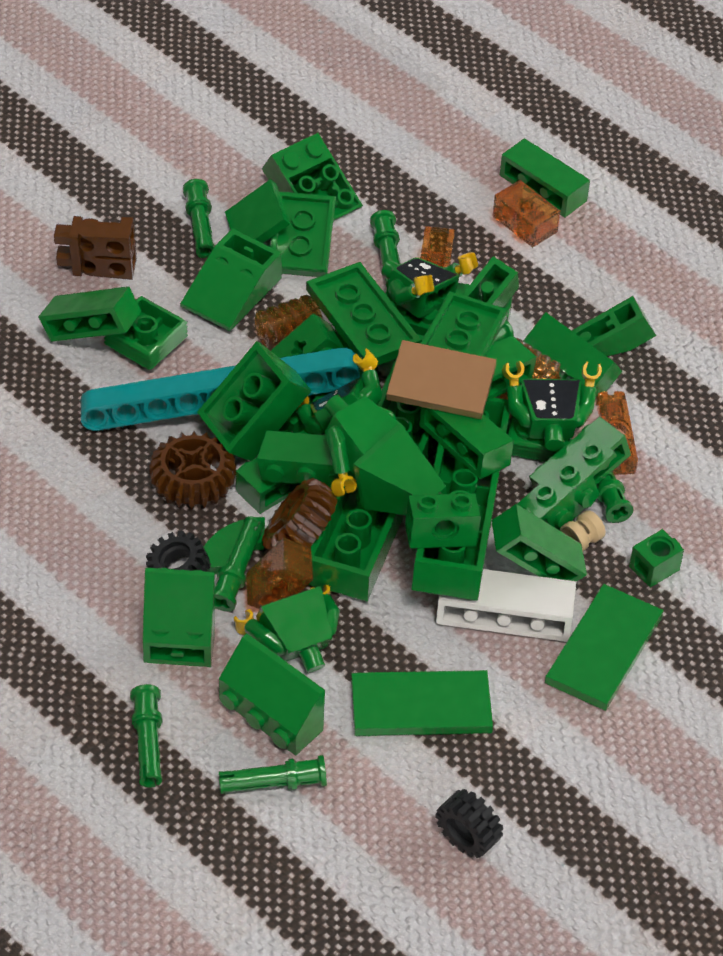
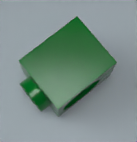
(656, 558)

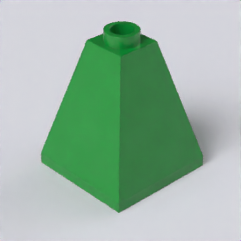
(393, 472)

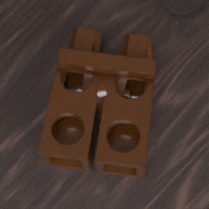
(97, 247)

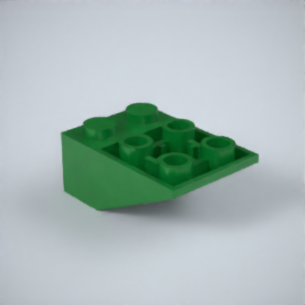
(311, 169)
(233, 279)
(179, 617)

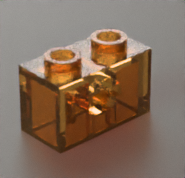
(526, 213)
(438, 245)
(279, 573)

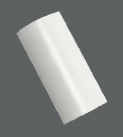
(514, 606)

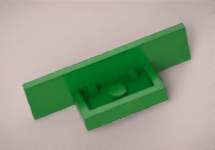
(570, 486)

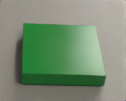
(259, 213)

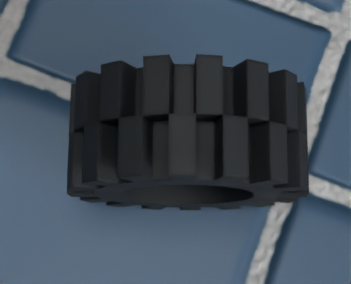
(176, 548)
(469, 823)

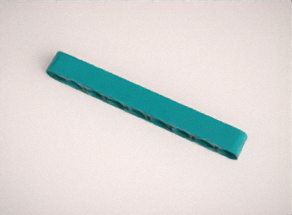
(187, 392)

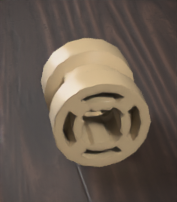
(586, 529)

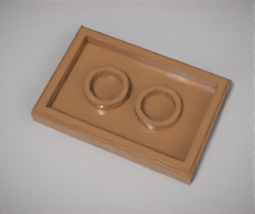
(441, 379)

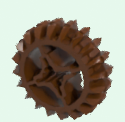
(193, 478)
(301, 515)

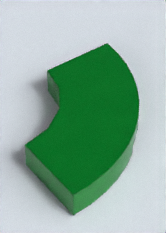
(222, 543)

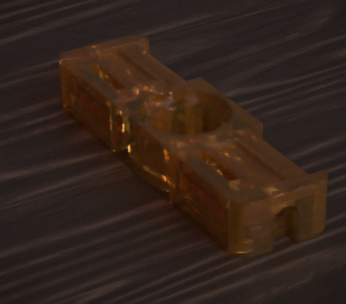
(615, 411)

